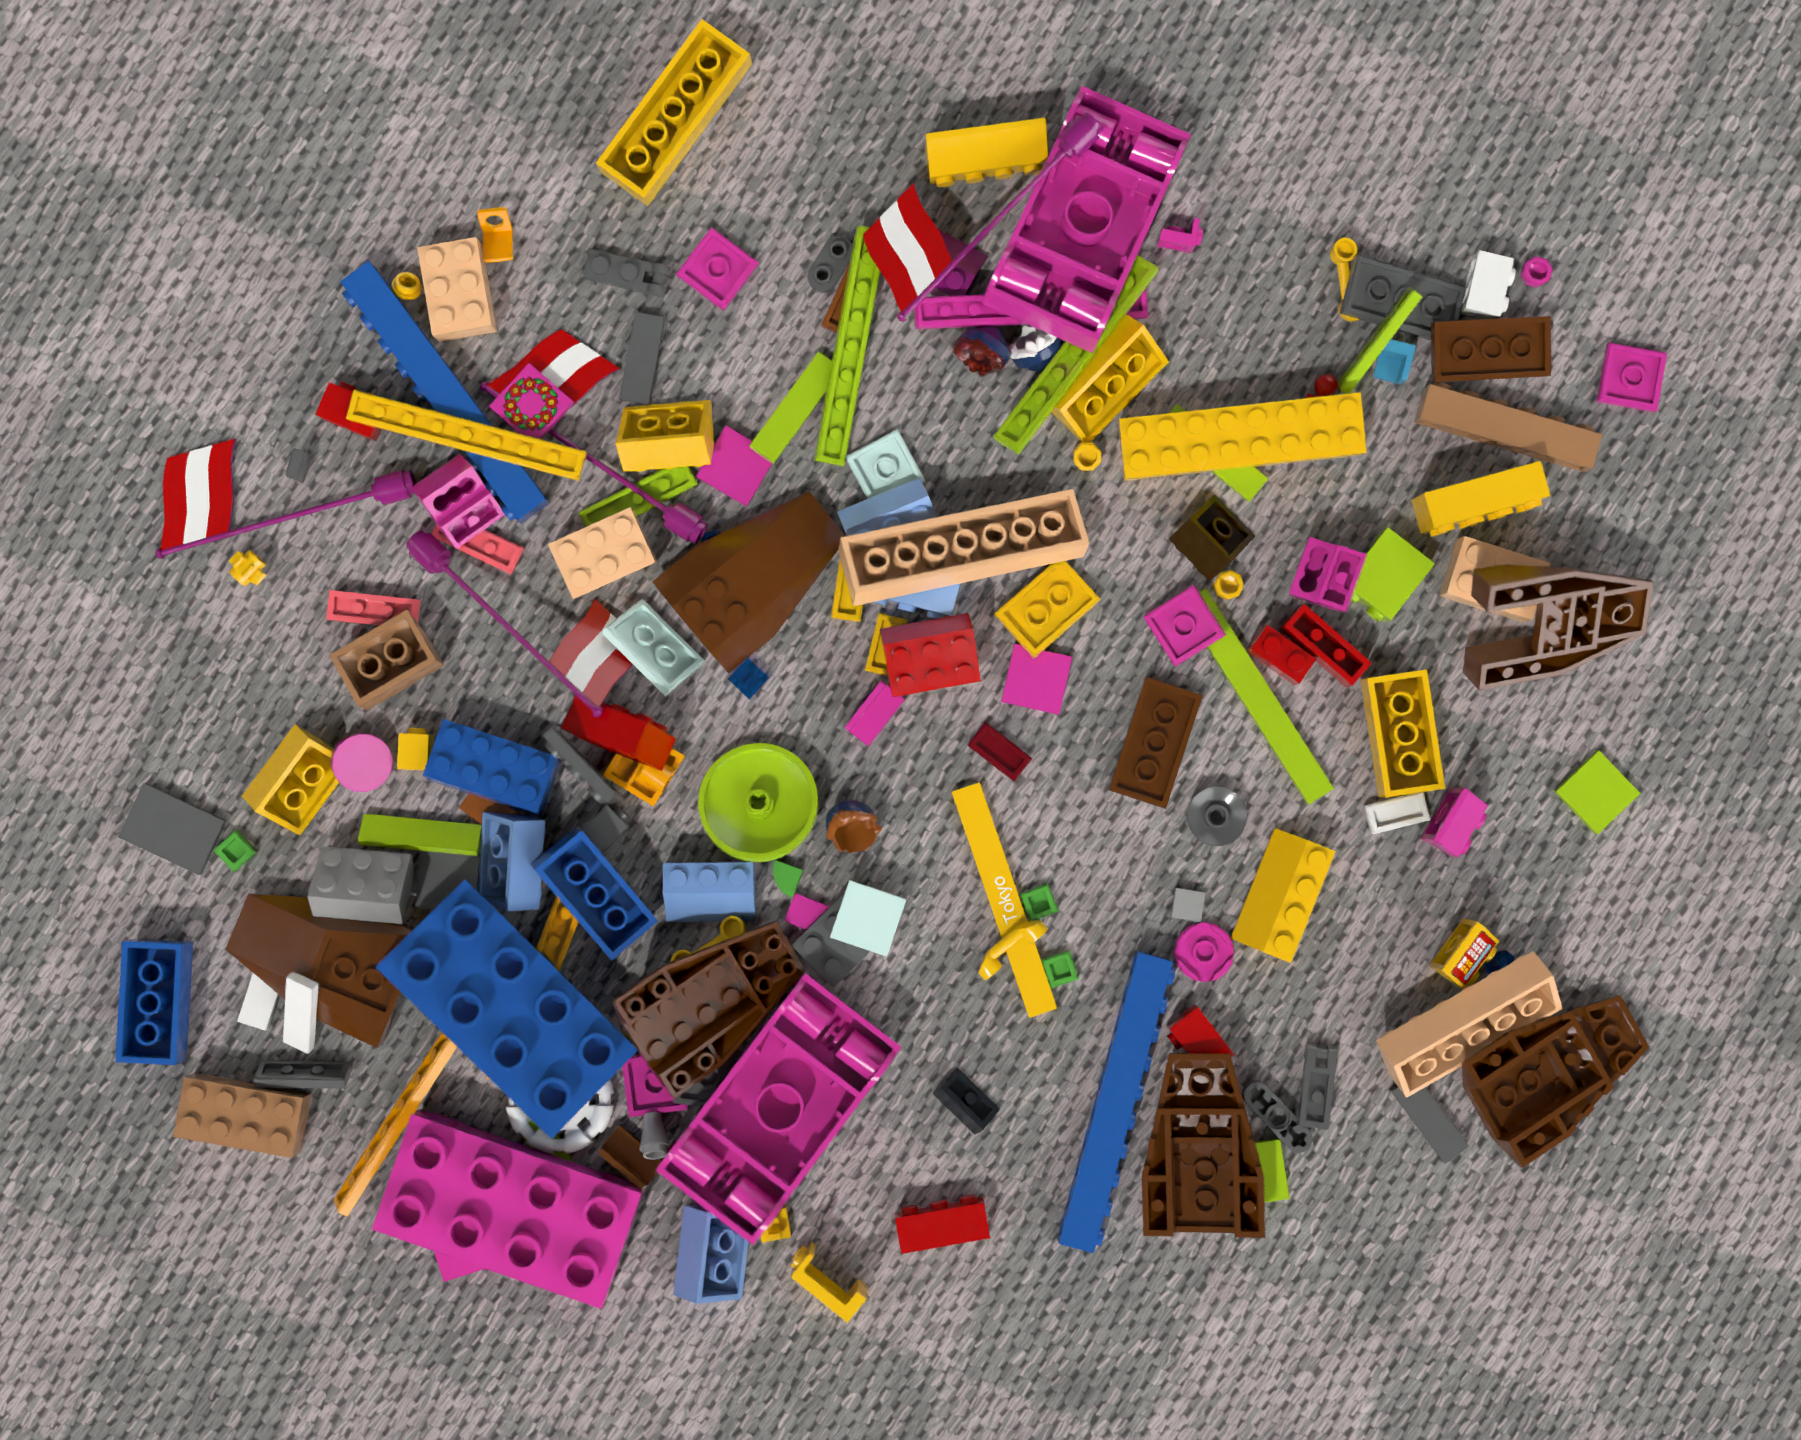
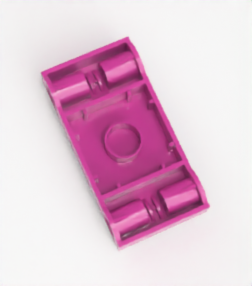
(1086, 223)
(778, 1109)
(508, 1208)

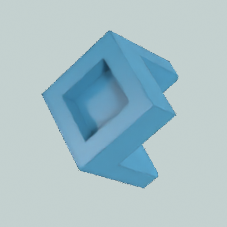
(1394, 362)

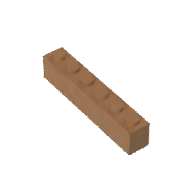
(1508, 427)

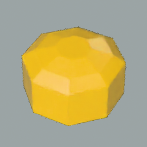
(1086, 456)
(1228, 585)

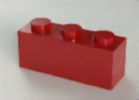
(1325, 645)
(941, 1224)

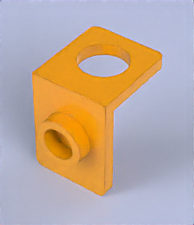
(496, 238)

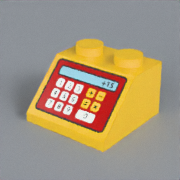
(1465, 953)

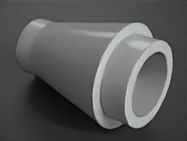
(654, 1139)

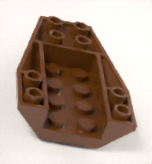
(706, 1004)

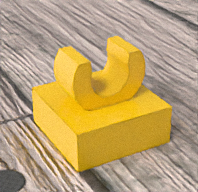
(778, 1228)

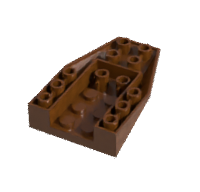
(340, 954)

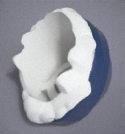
(1034, 349)

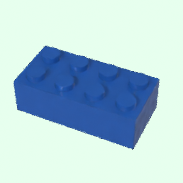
(491, 768)
(594, 892)
(154, 1001)

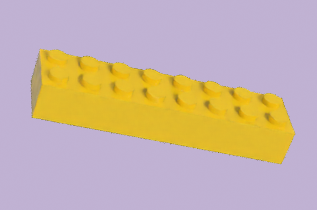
(1242, 436)

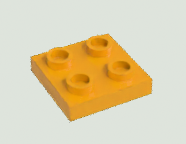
(641, 779)

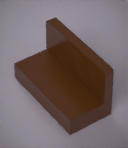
(624, 1153)

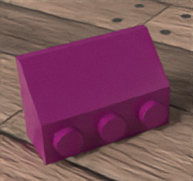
(963, 276)

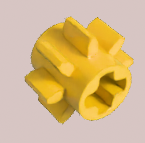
(247, 568)

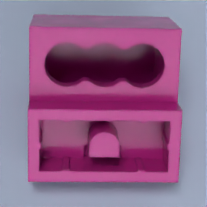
(457, 501)
(1327, 575)

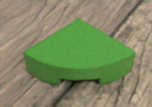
(786, 877)

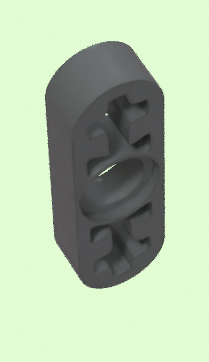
(1267, 1094)

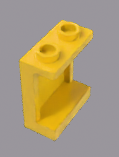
(823, 1288)

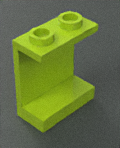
(1390, 575)

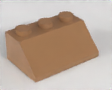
(386, 660)

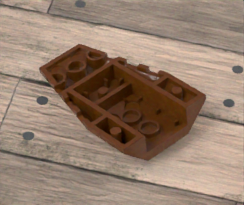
(751, 577)
(1550, 1075)
(1202, 1154)

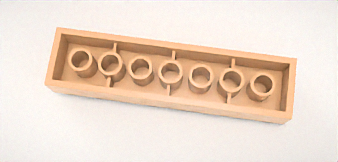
(963, 547)

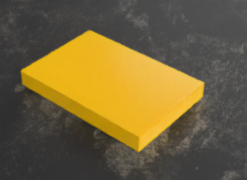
(1047, 607)

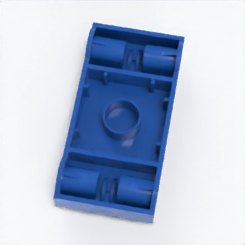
(507, 1008)

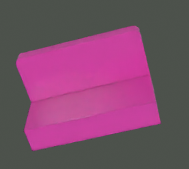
(874, 714)

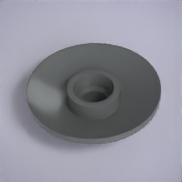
(1232, 818)

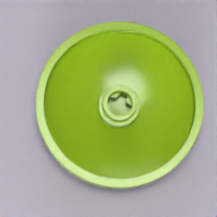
(758, 802)

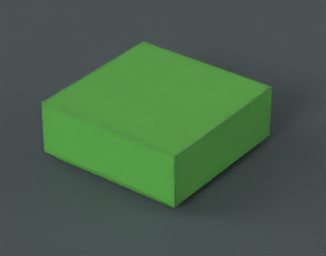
(235, 851)
(1039, 902)
(1059, 969)

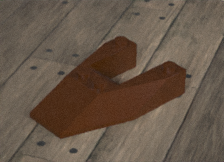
(1575, 620)

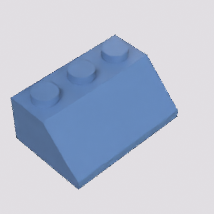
(506, 853)
(709, 891)
(709, 1258)

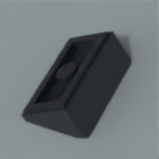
(966, 1101)

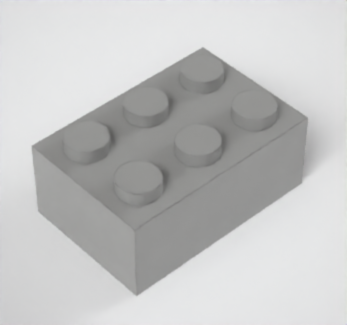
(361, 885)

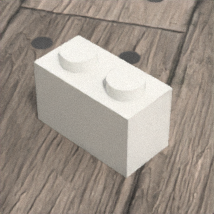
(1487, 285)

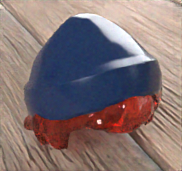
(982, 349)

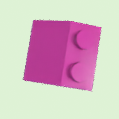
(1455, 822)

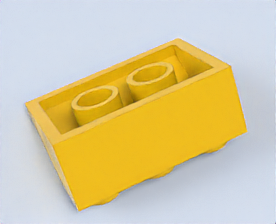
(666, 436)
(293, 781)

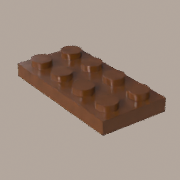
(1491, 349)
(1155, 742)

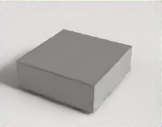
(1187, 904)

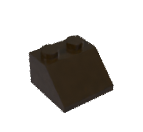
(1212, 538)

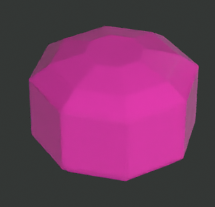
(1536, 272)

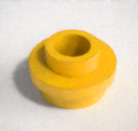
(406, 286)

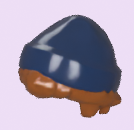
(852, 826)

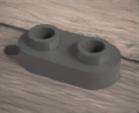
(830, 263)

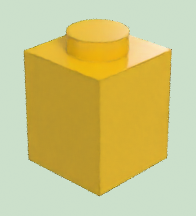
(414, 749)

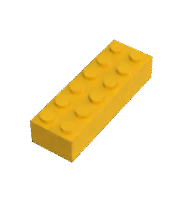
(674, 112)

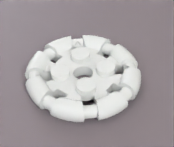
(575, 1136)

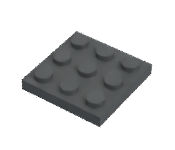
(581, 767)

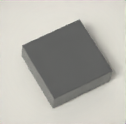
(298, 465)

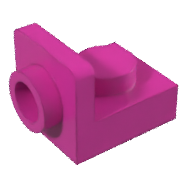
(1176, 239)

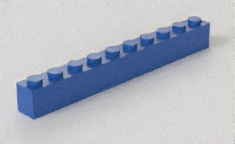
(436, 384)
(1115, 1101)

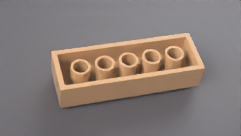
(1469, 1021)

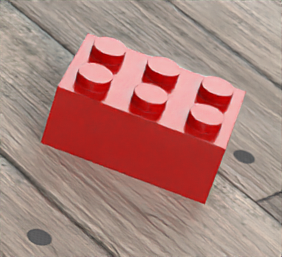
(930, 655)
(621, 733)

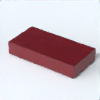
(999, 752)

